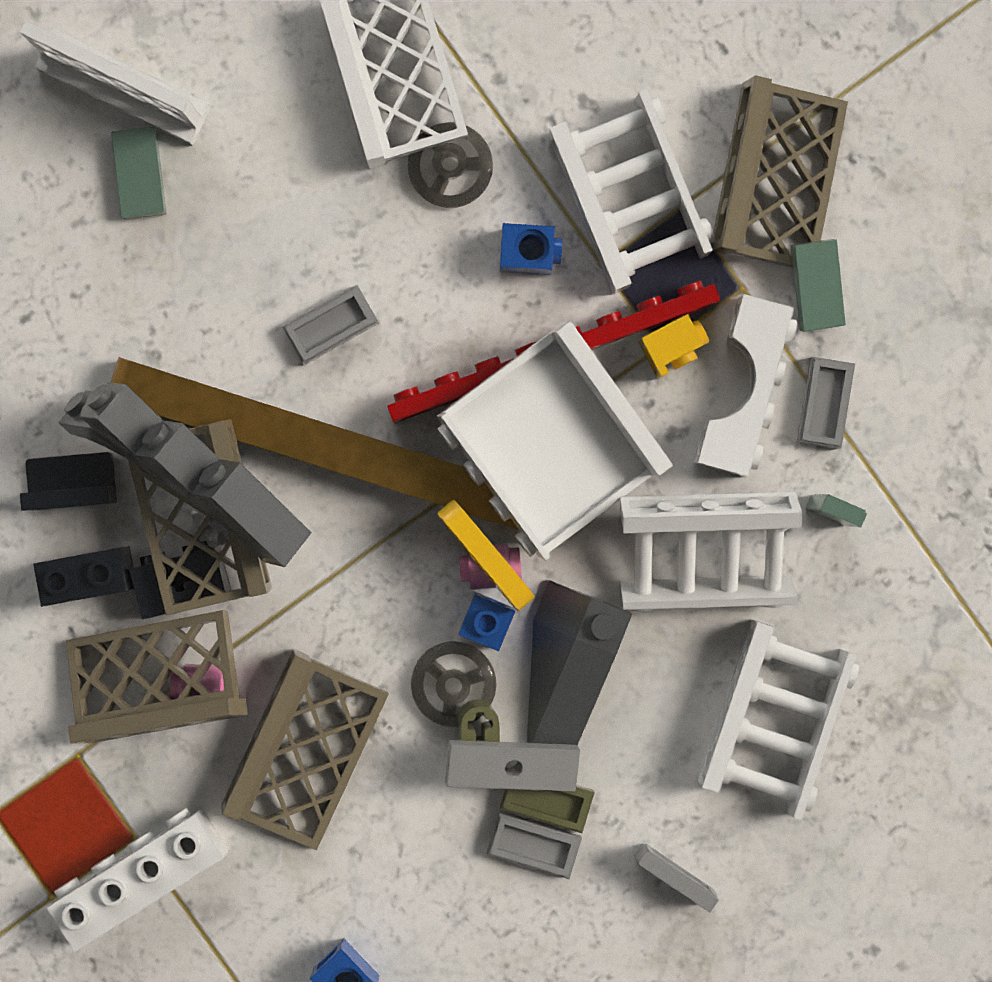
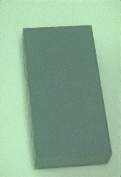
(138, 173)
(818, 285)
(836, 510)

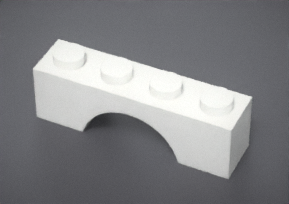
(759, 333)

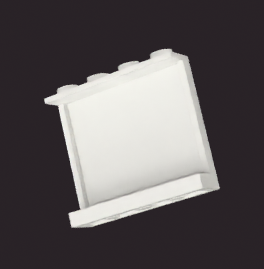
(552, 440)

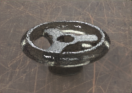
(482, 163)
(428, 663)

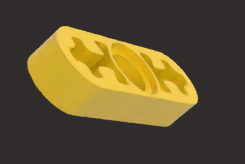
(485, 555)

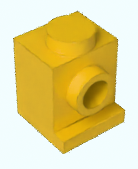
(673, 344)

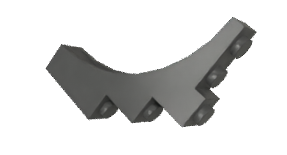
(173, 454)

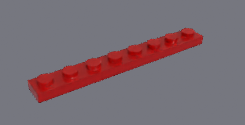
(609, 330)

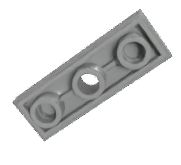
(537, 766)

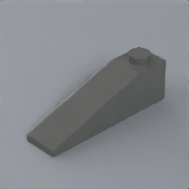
(570, 661)

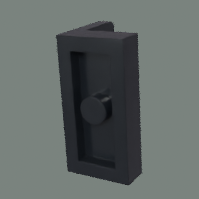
(69, 481)

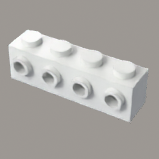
(138, 878)

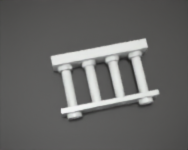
(588, 185)
(709, 512)
(734, 727)

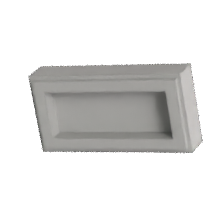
(330, 325)
(825, 402)
(534, 845)
(676, 877)

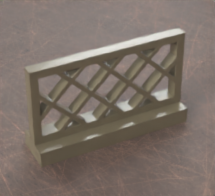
(746, 157)
(251, 570)
(164, 714)
(269, 735)

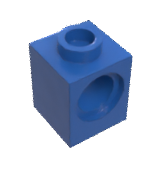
(515, 234)
(487, 621)
(343, 959)

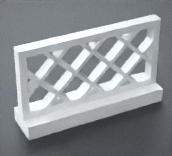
(117, 83)
(361, 89)

